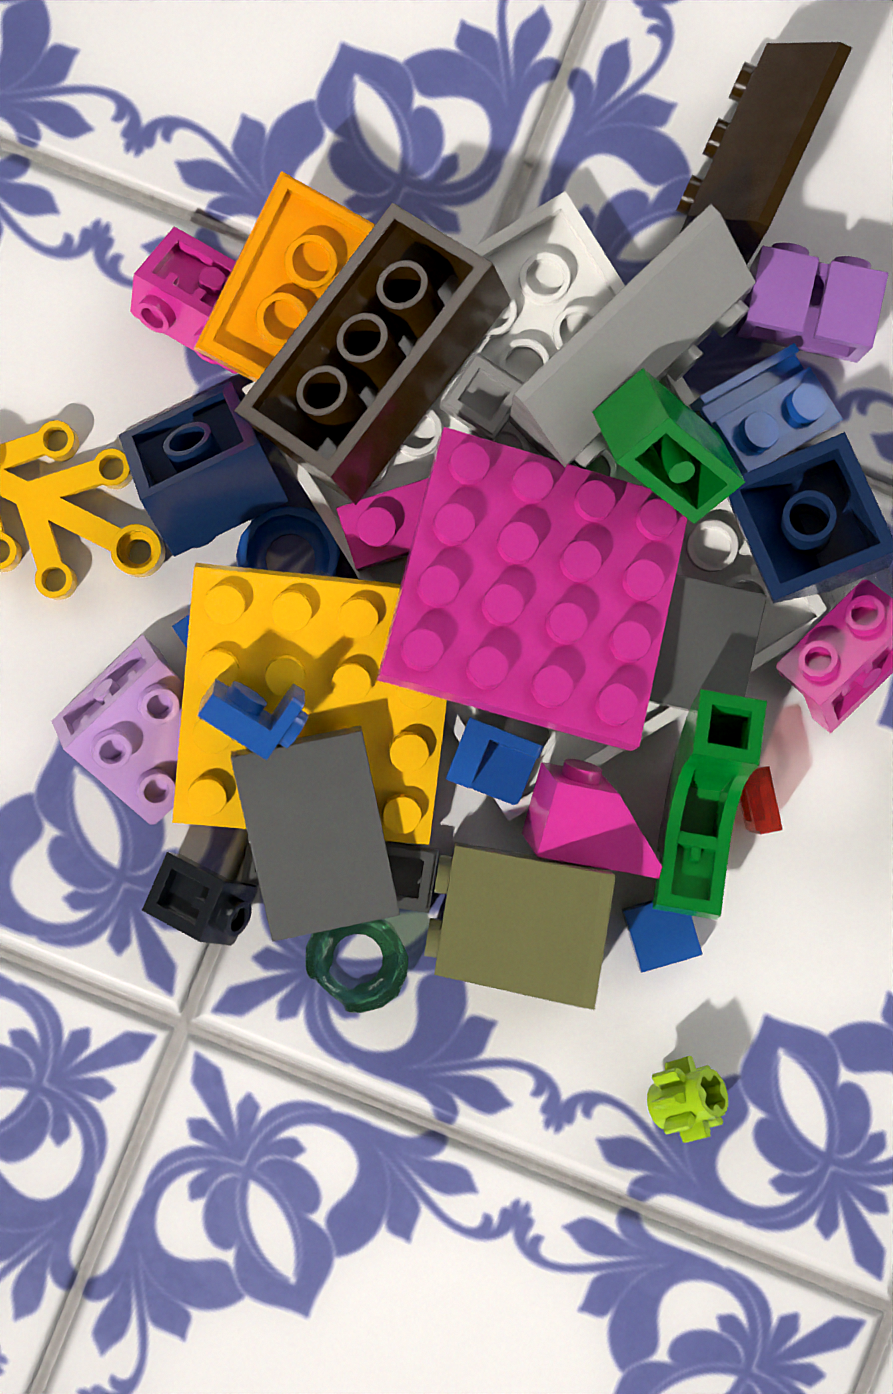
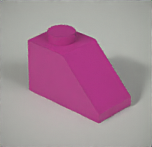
(585, 821)

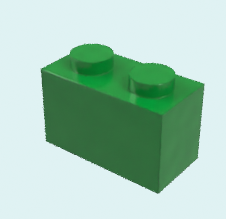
(667, 446)

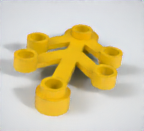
(42, 502)

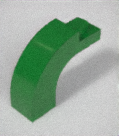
(708, 774)

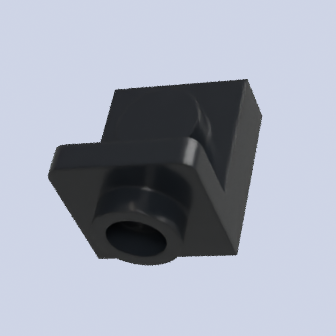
(199, 901)

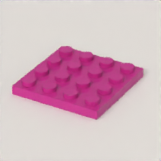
(535, 591)

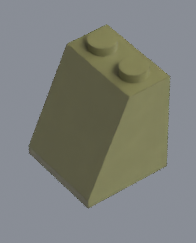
(521, 923)

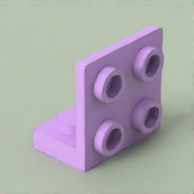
(129, 729)

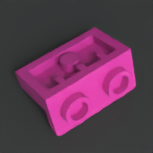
(179, 288)
(843, 655)

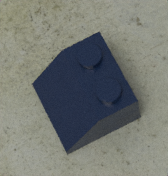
(201, 470)
(812, 521)

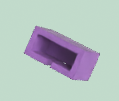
(813, 303)

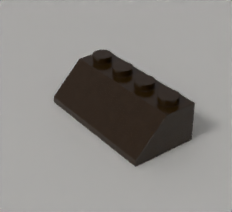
(375, 352)

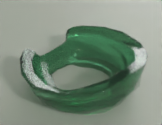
(369, 994)

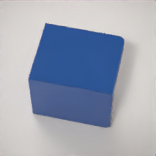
(493, 761)

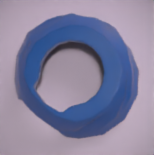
(282, 522)

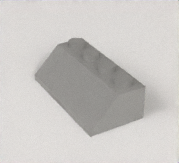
(649, 325)

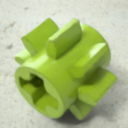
(687, 1099)

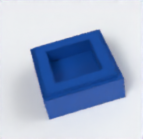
(660, 936)

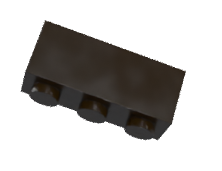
(765, 138)

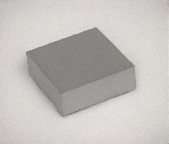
(482, 397)

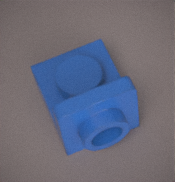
(242, 716)

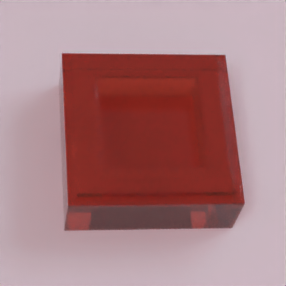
(760, 803)

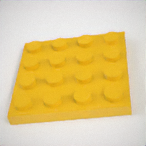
(330, 643)

